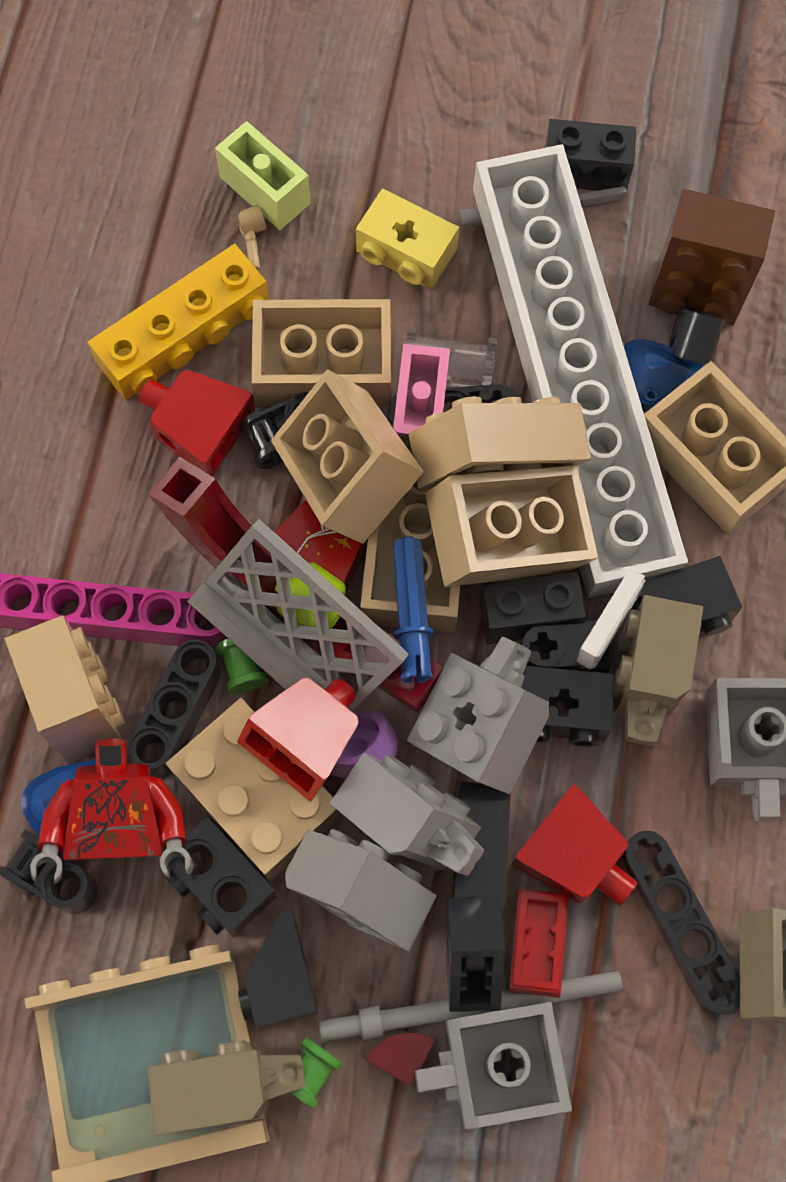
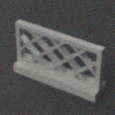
(278, 645)

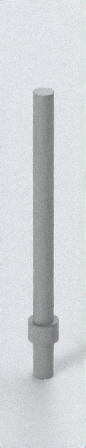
(373, 1022)

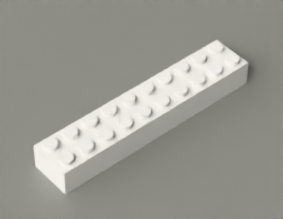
(577, 354)

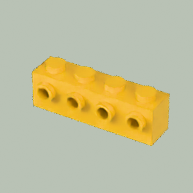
(179, 322)

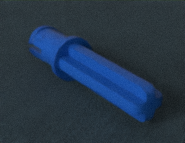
(412, 610)

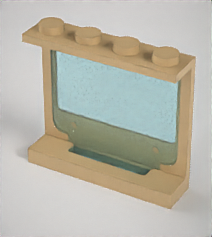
(98, 1054)

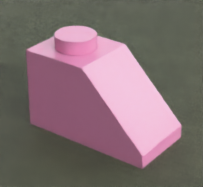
(420, 386)

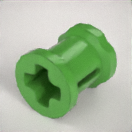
(242, 671)
(317, 1068)

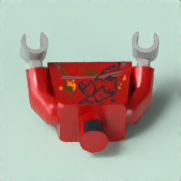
(112, 814)

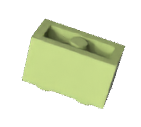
(263, 175)

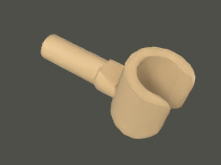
(251, 222)

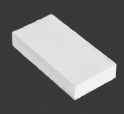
(611, 619)

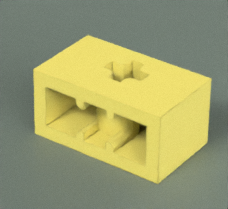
(406, 239)

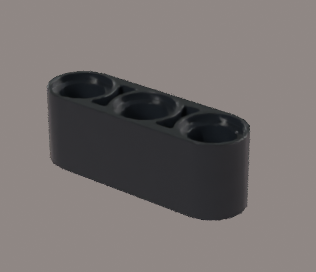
(173, 686)
(492, 812)

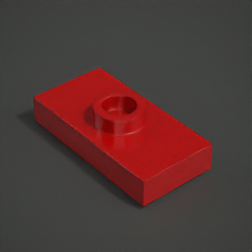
(539, 943)

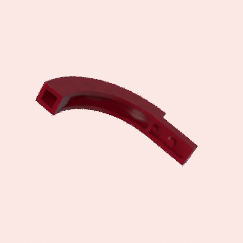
(214, 526)

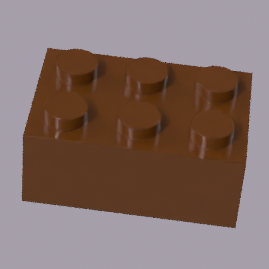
(711, 255)

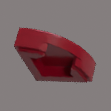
(401, 1055)

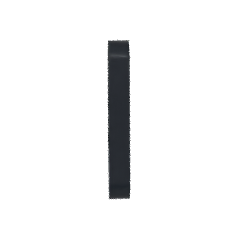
(675, 925)

